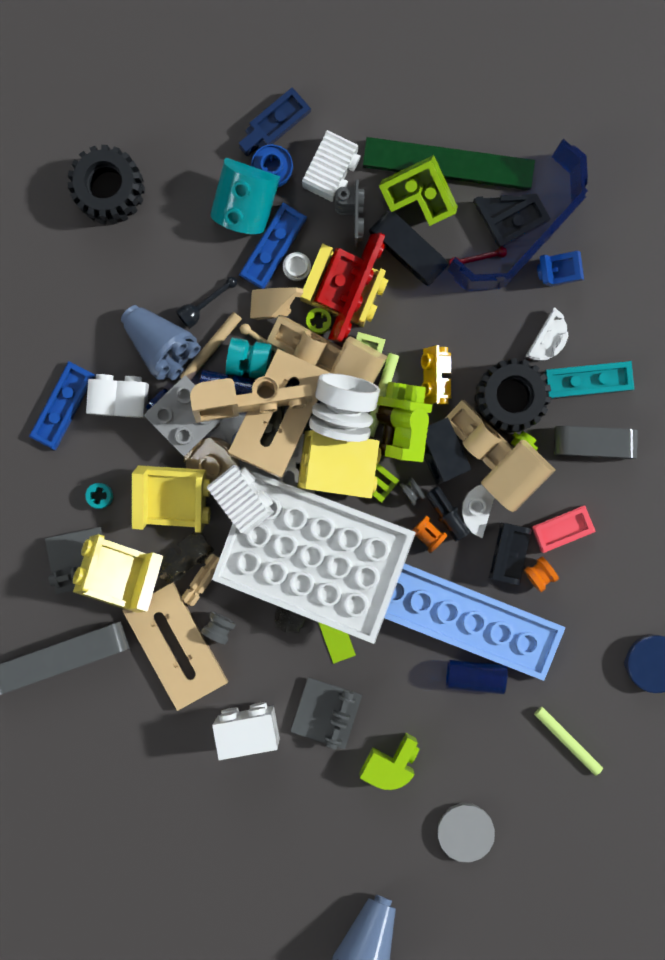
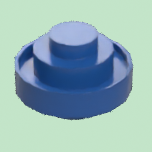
(274, 160)

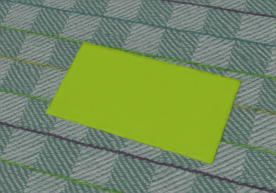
(337, 643)

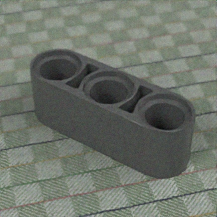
(596, 442)

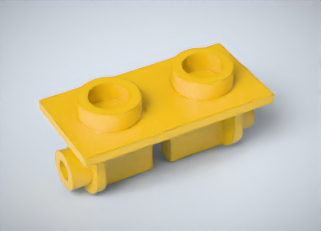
(434, 363)

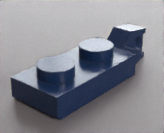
(274, 121)

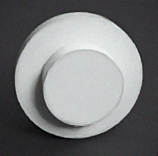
(296, 266)

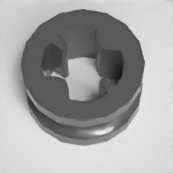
(412, 491)

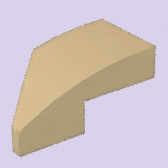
(272, 302)

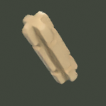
(201, 581)

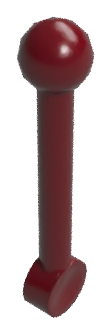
(500, 252)

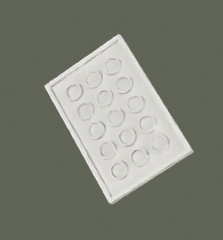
(318, 559)

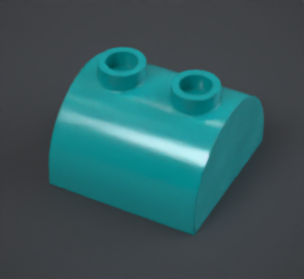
(244, 197)

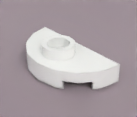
(550, 338)
(476, 509)

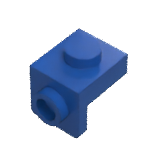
(560, 268)

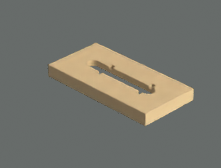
(277, 456)
(207, 669)

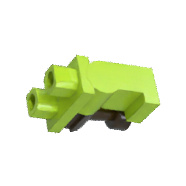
(404, 421)

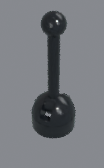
(190, 314)

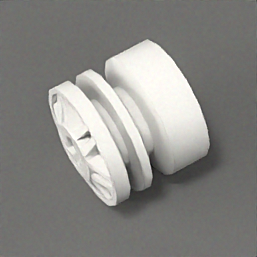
(344, 407)

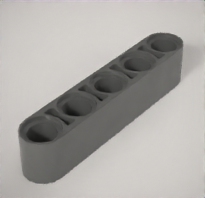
(62, 657)

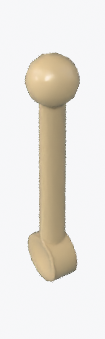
(246, 330)

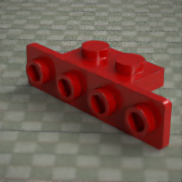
(345, 282)

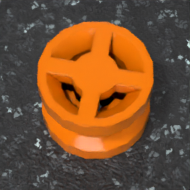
(541, 574)

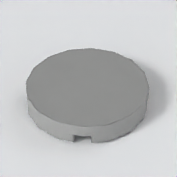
(465, 832)

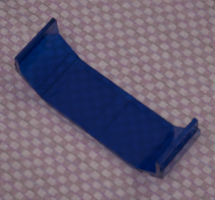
(574, 162)

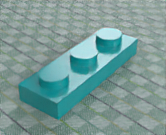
(590, 379)

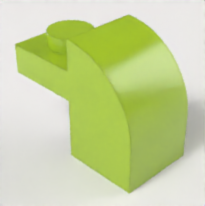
(391, 772)

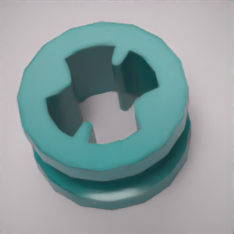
(104, 502)

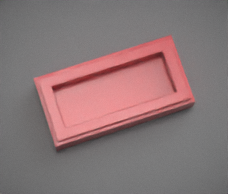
(563, 529)

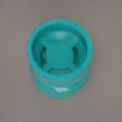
(248, 358)

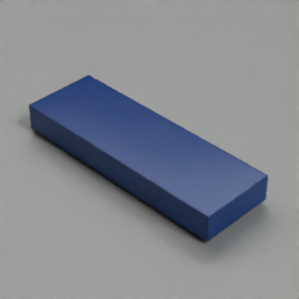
(273, 246)
(61, 406)

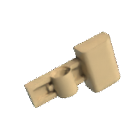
(352, 359)
(219, 400)
(515, 470)

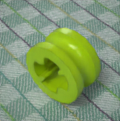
(311, 316)

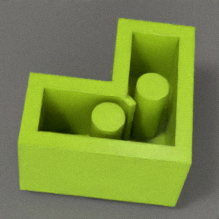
(420, 183)

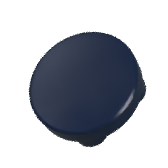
(647, 663)

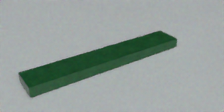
(454, 163)

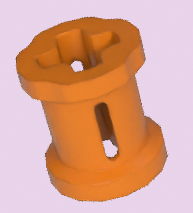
(429, 534)

